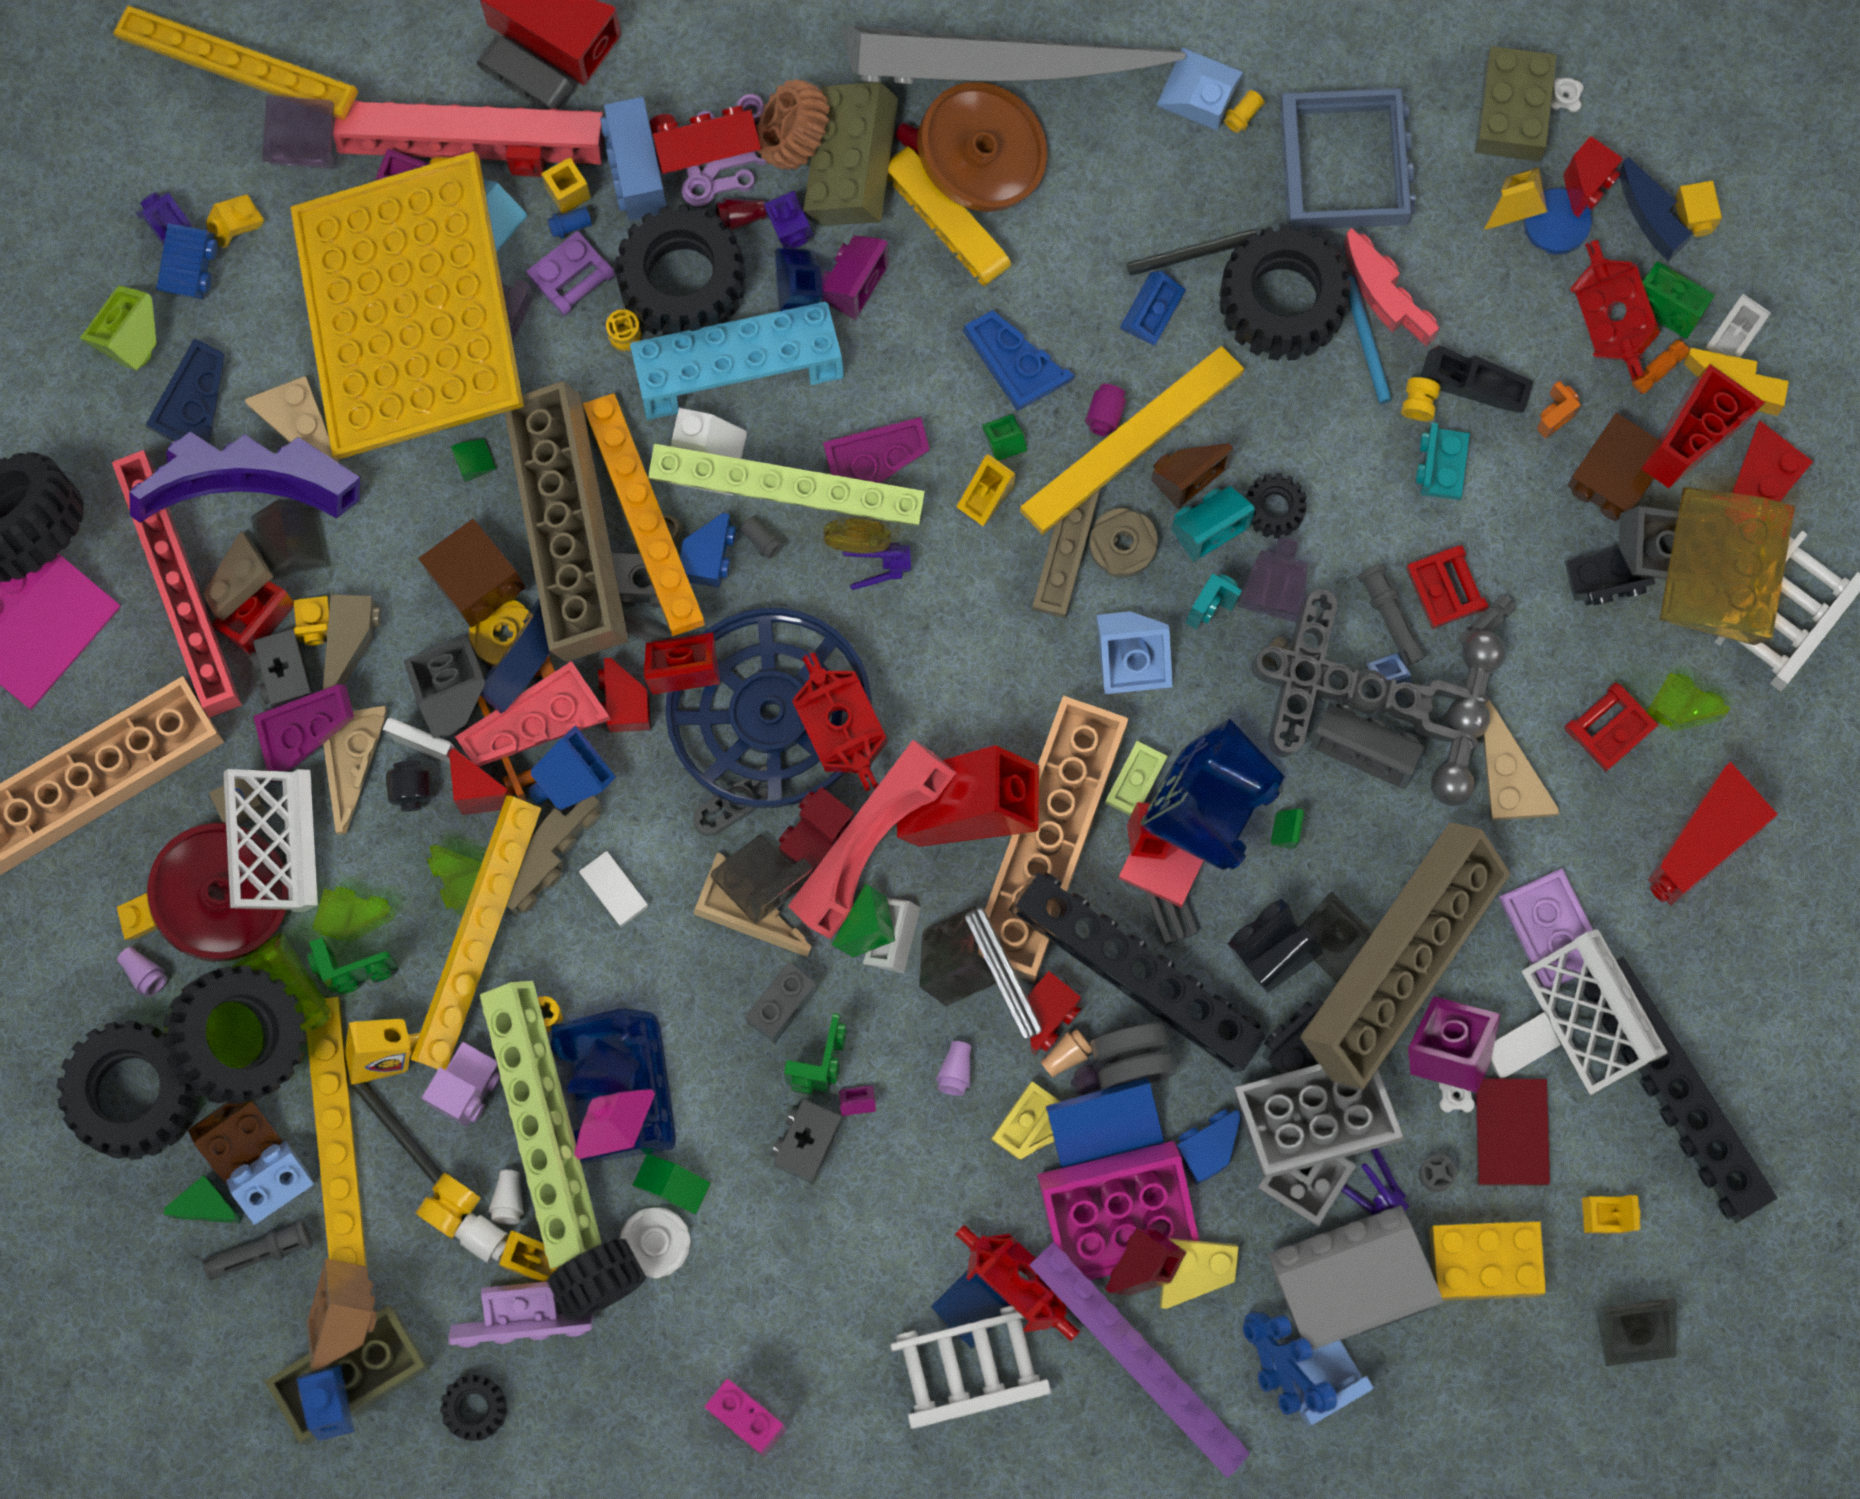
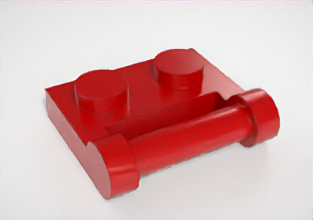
(1437, 591)
(1619, 734)

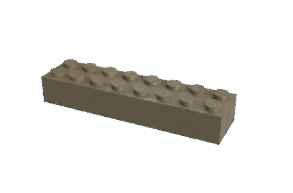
(565, 523)
(1405, 955)

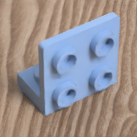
(1336, 1367)

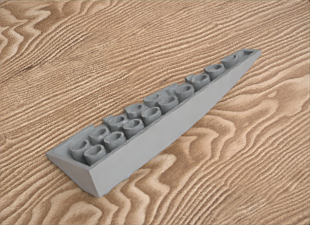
(982, 58)

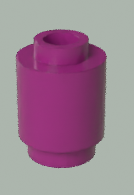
(1105, 410)

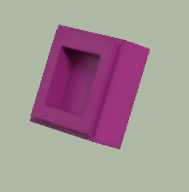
(857, 1100)

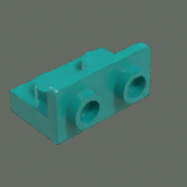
(1443, 463)
(1217, 591)

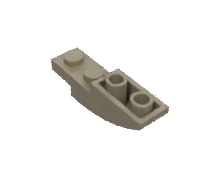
(540, 863)

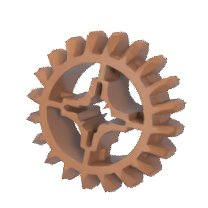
(792, 124)

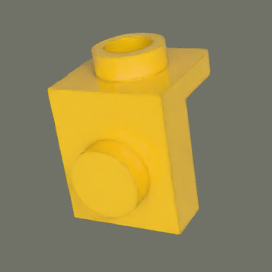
(233, 218)
(135, 918)
(1611, 1214)

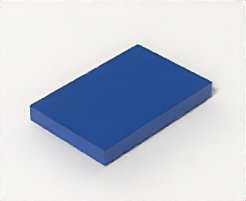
(1105, 1123)

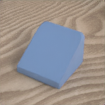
(1392, 668)

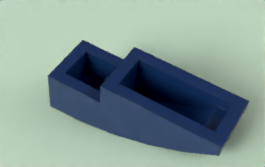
(1653, 210)

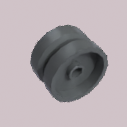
(1133, 1055)

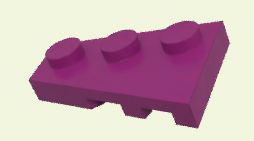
(877, 452)
(301, 726)

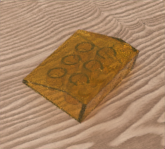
(1727, 564)

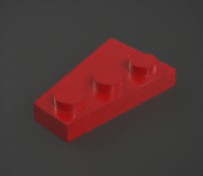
(1770, 466)

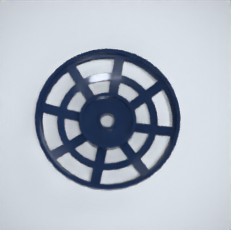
(750, 699)

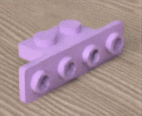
(517, 1313)

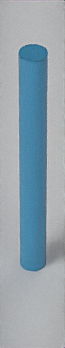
(1368, 343)

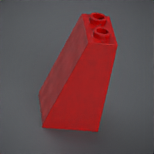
(561, 32)
(986, 798)
(1716, 829)

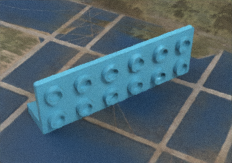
(736, 354)

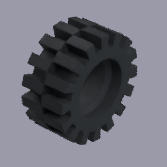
(1284, 488)
(495, 1407)

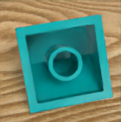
(1213, 522)

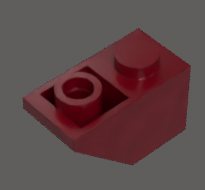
(1146, 1263)

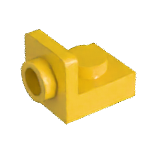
(312, 620)

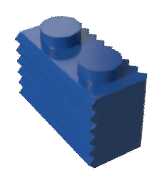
(186, 261)

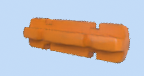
(1661, 366)

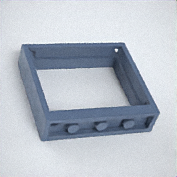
(1336, 102)

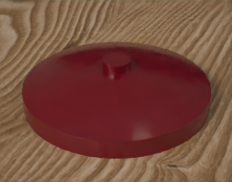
(192, 896)

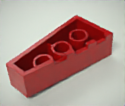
(1703, 421)

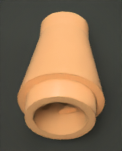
(1068, 1052)

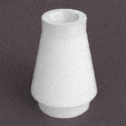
(507, 1199)

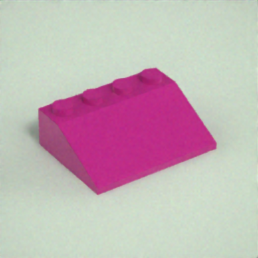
(47, 626)
(1103, 1201)

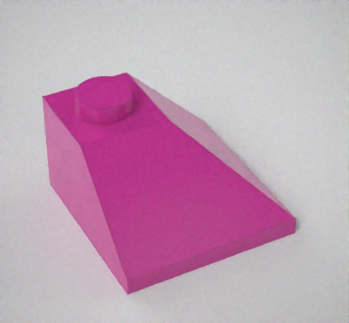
(613, 1122)

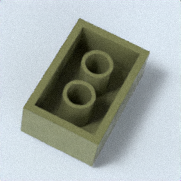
(1515, 103)

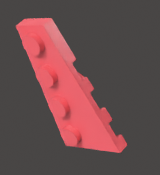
(534, 718)

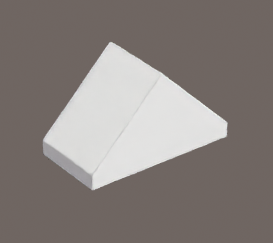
(1739, 328)

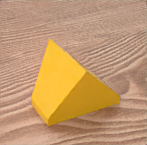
(1520, 199)

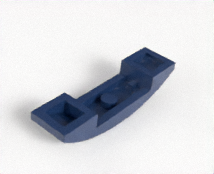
(519, 663)

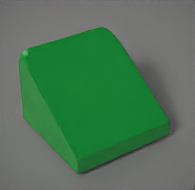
(1004, 437)
(473, 459)
(1287, 828)

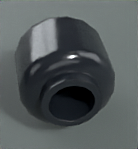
(408, 785)

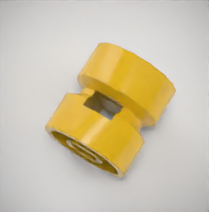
(447, 1205)

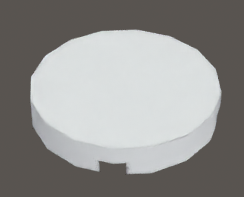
(657, 1253)

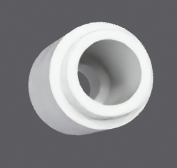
(482, 1238)

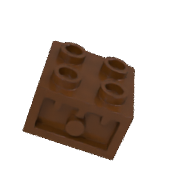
(233, 1137)

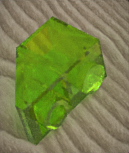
(1684, 706)
(457, 875)
(350, 917)

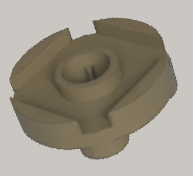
(1140, 552)

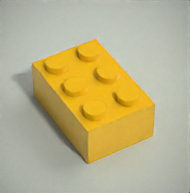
(1487, 1260)

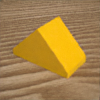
(987, 490)
(526, 1257)

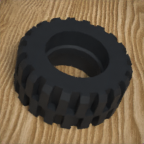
(674, 232)
(1291, 252)
(36, 513)
(279, 1026)
(82, 1085)

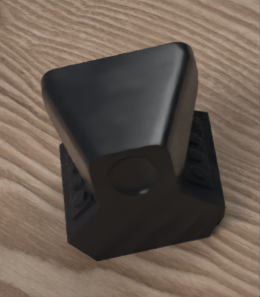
(1274, 946)

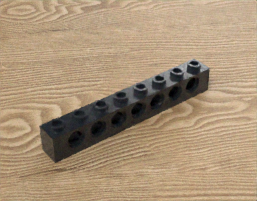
(1245, 1032)
(1697, 1099)

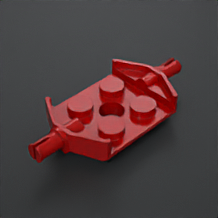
(1598, 292)
(847, 746)
(998, 1263)

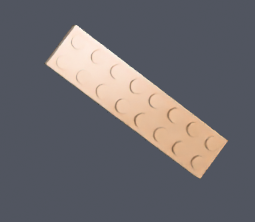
(102, 770)
(1071, 785)

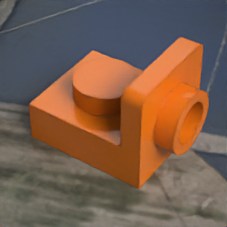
(1556, 416)

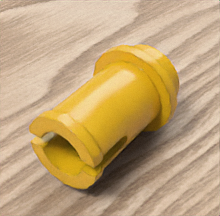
(1237, 118)

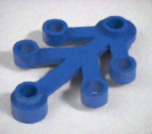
(1261, 1331)

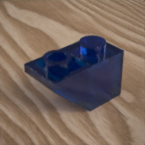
(797, 278)

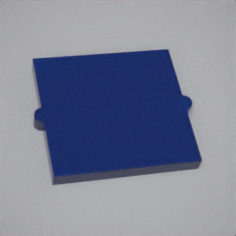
(969, 1303)

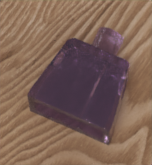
(1276, 583)

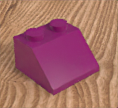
(855, 274)
(1453, 1044)

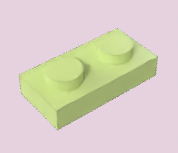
(1136, 778)

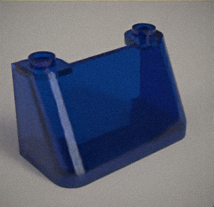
(1213, 795)
(639, 1037)

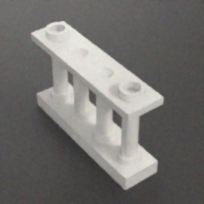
(1824, 615)
(960, 1402)

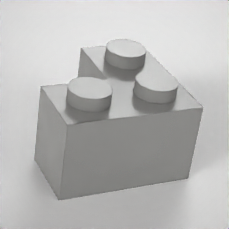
(1310, 1194)

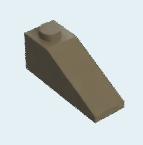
(349, 635)

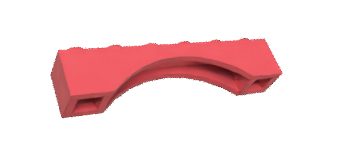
(830, 890)

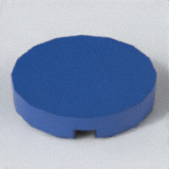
(1558, 229)

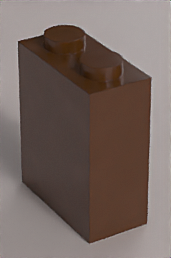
(1612, 468)
(472, 573)

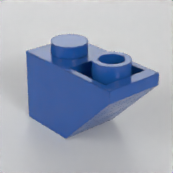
(705, 552)
(1210, 1149)

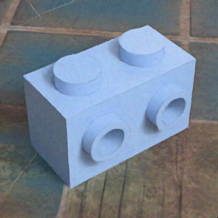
(269, 1182)

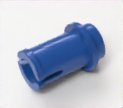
(569, 222)

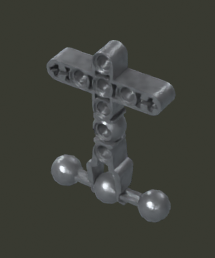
(1466, 716)

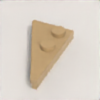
(293, 413)
(348, 761)
(1511, 780)
(719, 908)

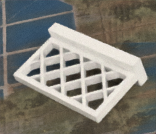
(297, 833)
(1618, 995)

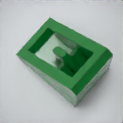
(866, 925)
(671, 1183)
(202, 1203)

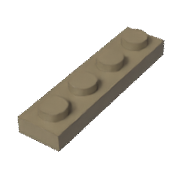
(1064, 559)

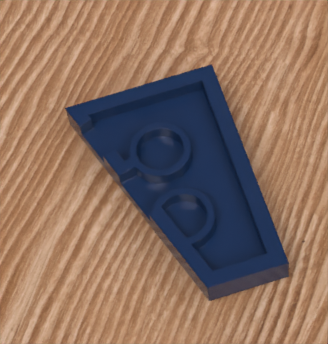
(190, 395)

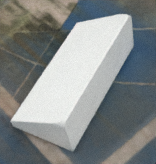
(895, 954)
(1523, 1046)

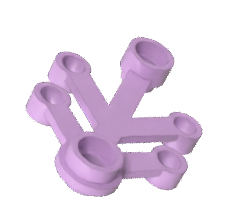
(706, 178)

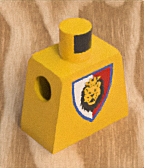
(378, 1049)

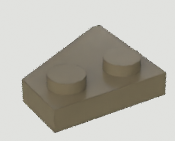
(237, 577)

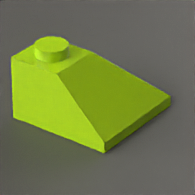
(124, 328)

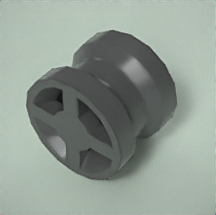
(1440, 1167)

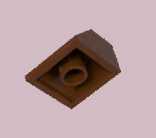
(1190, 471)

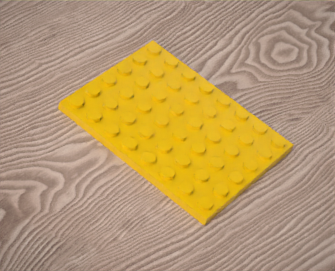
(406, 306)

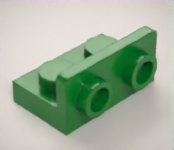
(1675, 299)

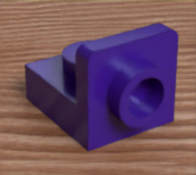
(161, 211)

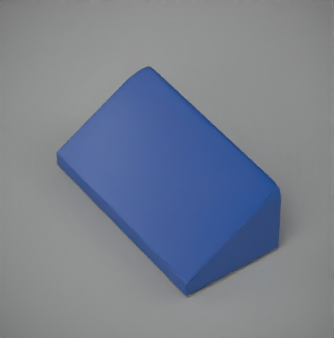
(1153, 307)

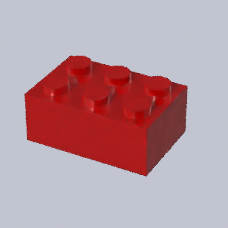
(705, 139)

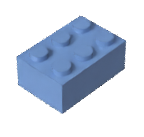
(632, 158)

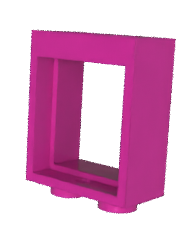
(756, 1428)

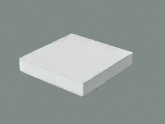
(418, 739)

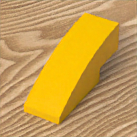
(1742, 371)

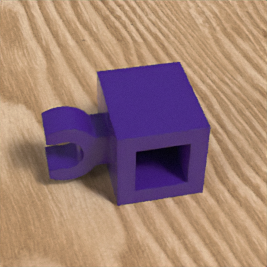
(789, 220)

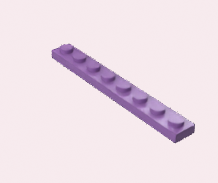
(1140, 1359)

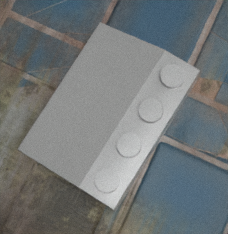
(1313, 1120)
(1354, 1278)

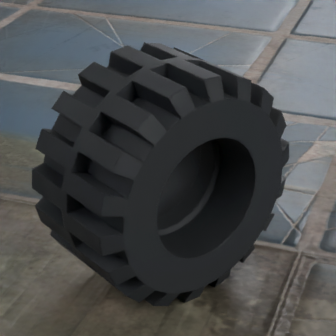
(596, 1279)

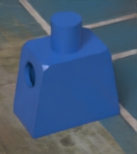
(569, 772)
(325, 1403)

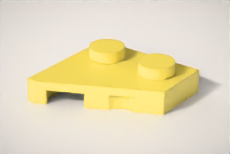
(1026, 1124)
(1201, 1271)

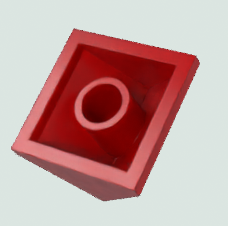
(256, 617)
(681, 663)
(473, 788)

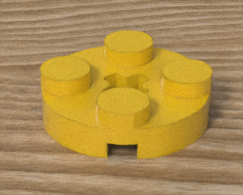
(482, 635)

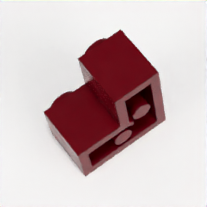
(820, 826)

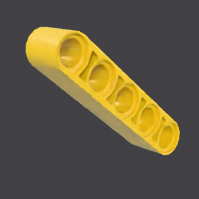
(952, 221)

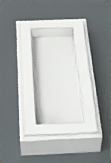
(613, 889)

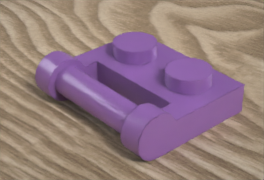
(563, 266)

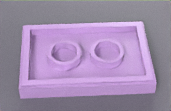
(1545, 920)

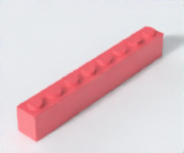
(458, 129)
(180, 595)

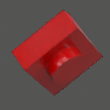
(525, 161)

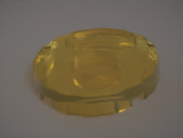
(857, 536)

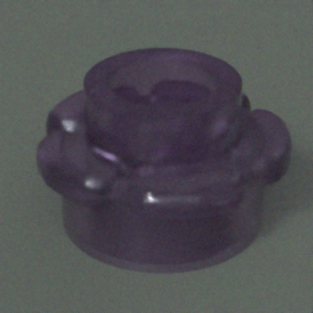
(1086, 1080)

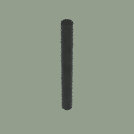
(1188, 253)
(397, 1130)

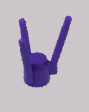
(895, 558)
(1387, 1197)

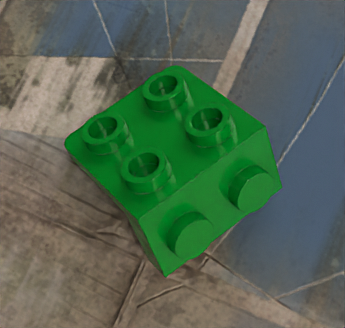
(347, 977)
(808, 1077)

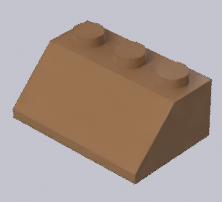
(339, 1312)

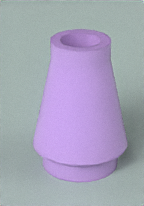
(143, 973)
(955, 1070)

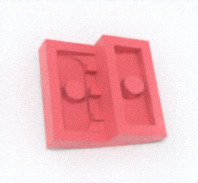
(1165, 878)

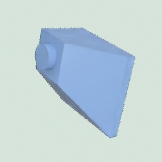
(1200, 89)
(1133, 652)

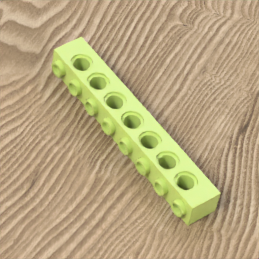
(786, 485)
(540, 1121)

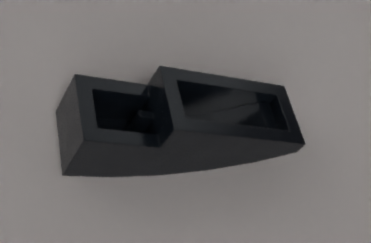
(1476, 379)

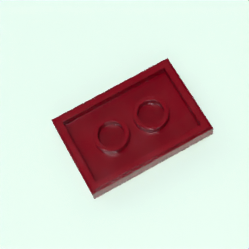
(1512, 1133)

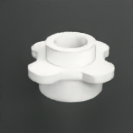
(1568, 86)
(1451, 1103)

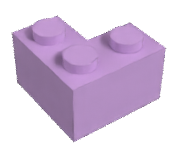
(463, 1085)

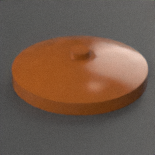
(982, 146)

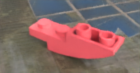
(1377, 281)

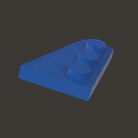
(1014, 363)

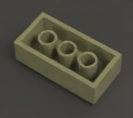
(854, 155)
(369, 1372)

